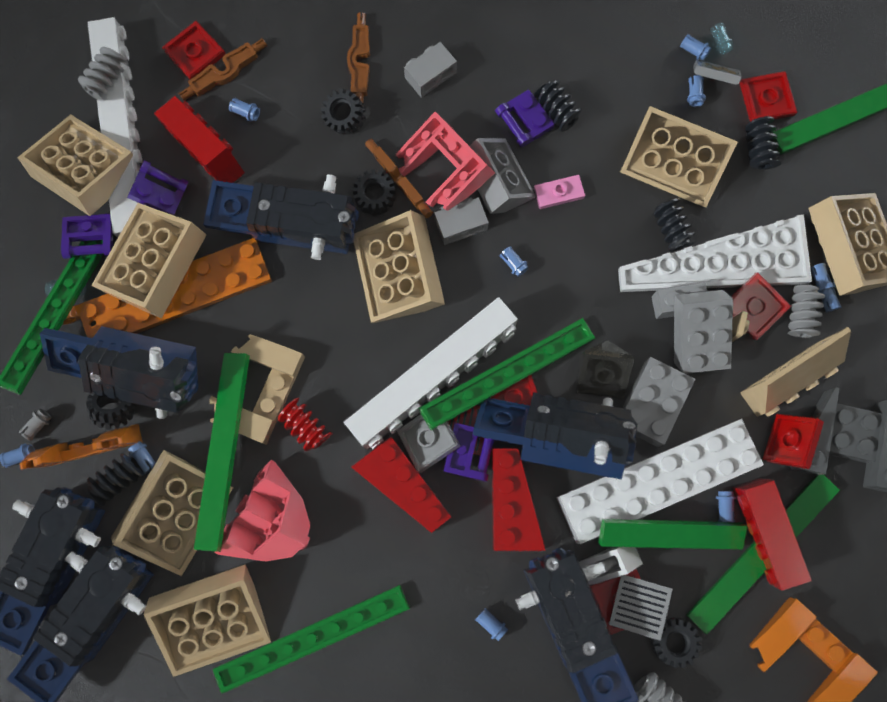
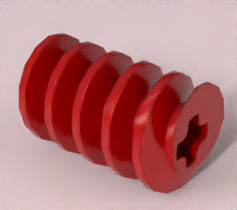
(302, 425)

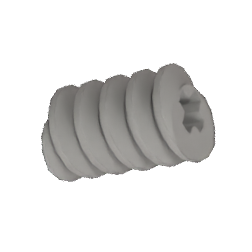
(101, 71)
(805, 311)
(655, 690)

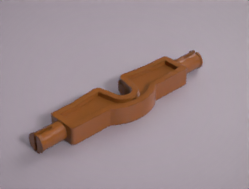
(359, 50)
(212, 76)
(401, 182)

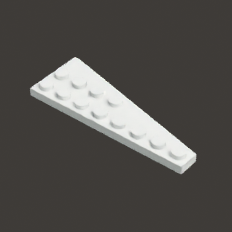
(773, 251)

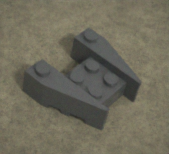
(851, 435)

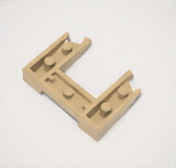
(285, 367)

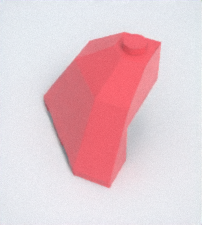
(269, 521)

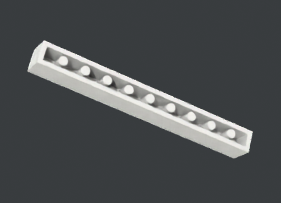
(117, 116)

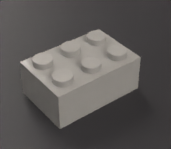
(703, 331)
(657, 400)

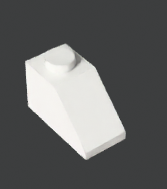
(616, 562)

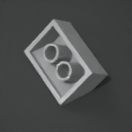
(509, 184)

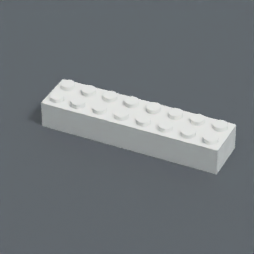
(432, 374)
(661, 480)

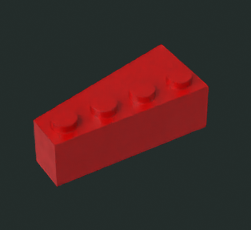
(199, 140)
(398, 480)
(513, 510)
(772, 533)

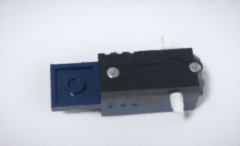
(285, 215)
(126, 366)
(563, 432)
(37, 567)
(81, 621)
(577, 626)

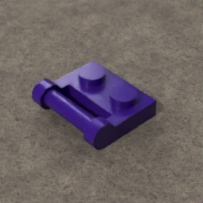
(529, 113)
(154, 195)
(86, 229)
(460, 460)

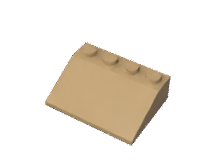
(678, 156)
(77, 164)
(853, 240)
(149, 259)
(398, 267)
(797, 374)
(164, 515)
(207, 620)

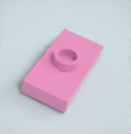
(559, 192)

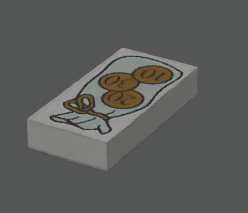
(717, 72)

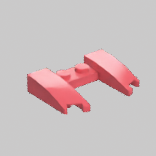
(471, 168)

